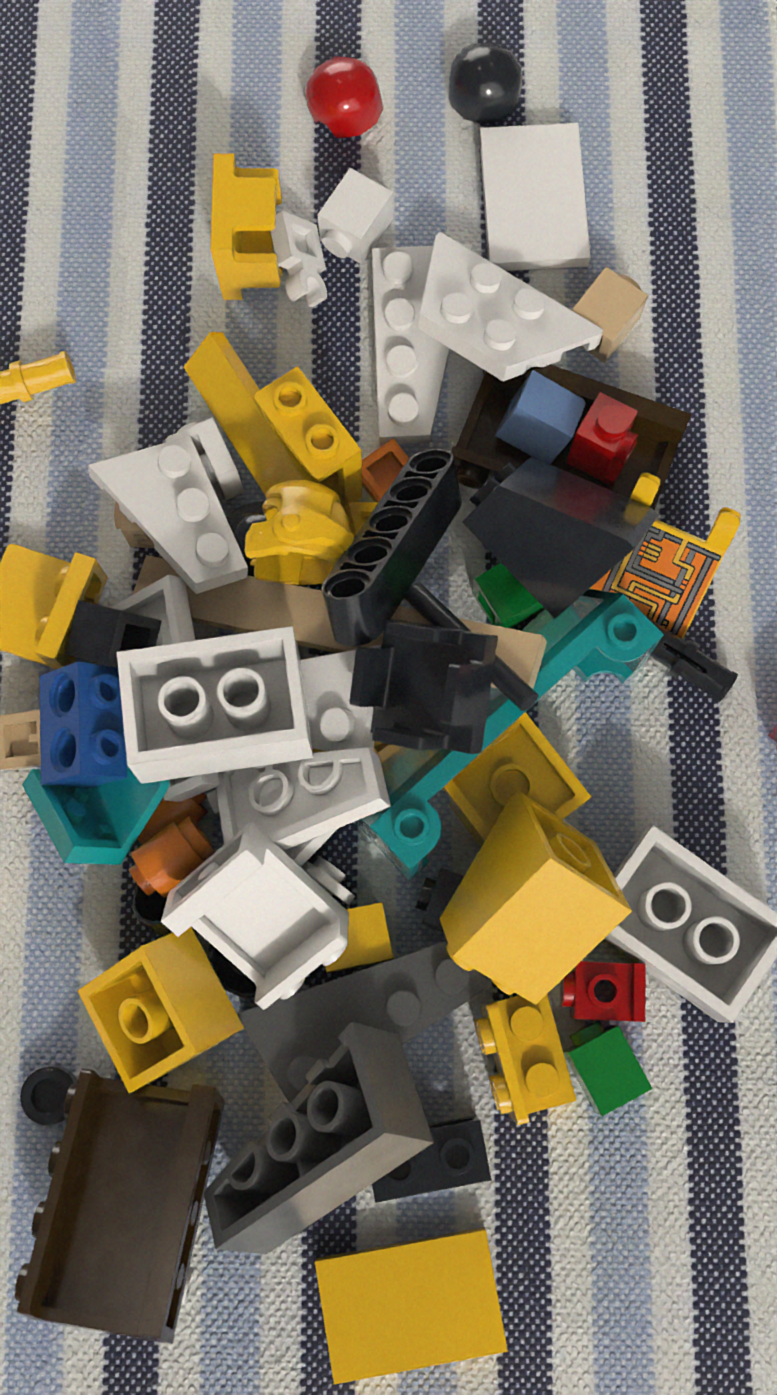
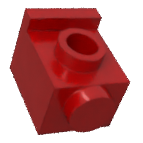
(604, 439)
(628, 987)

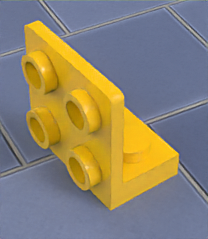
(41, 602)
(526, 1057)

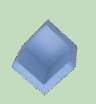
(541, 418)

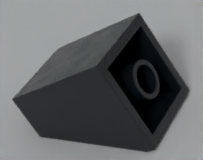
(555, 529)

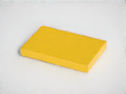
(410, 1305)

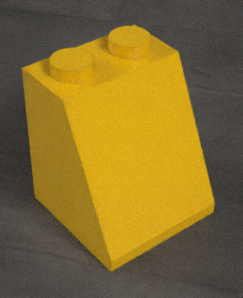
(532, 902)

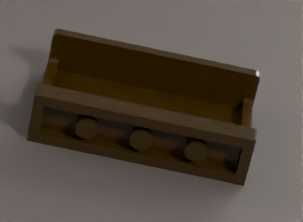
(482, 454)
(121, 1208)

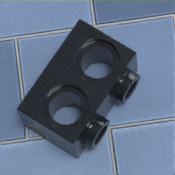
(452, 1161)

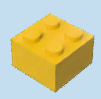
(159, 1008)

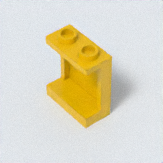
(313, 434)

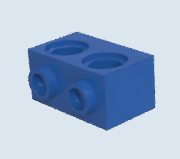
(81, 726)

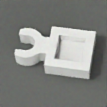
(300, 251)

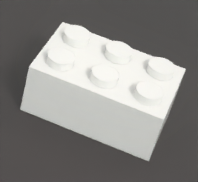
(214, 705)
(693, 926)

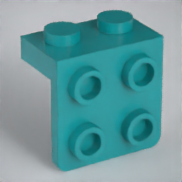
(96, 821)

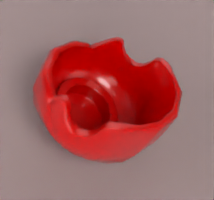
(344, 96)

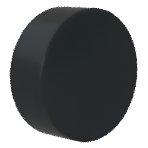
(45, 1094)

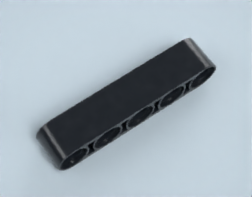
(392, 548)

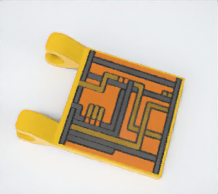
(669, 566)

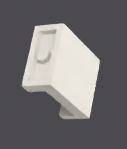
(260, 914)

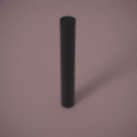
(503, 676)

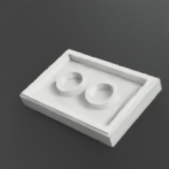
(534, 196)

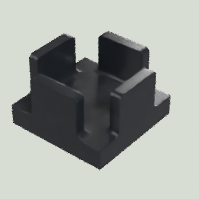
(426, 686)

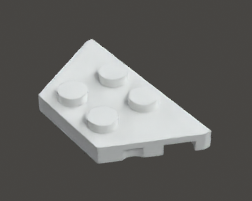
(496, 315)

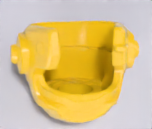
(301, 535)

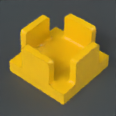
(241, 226)
(513, 762)

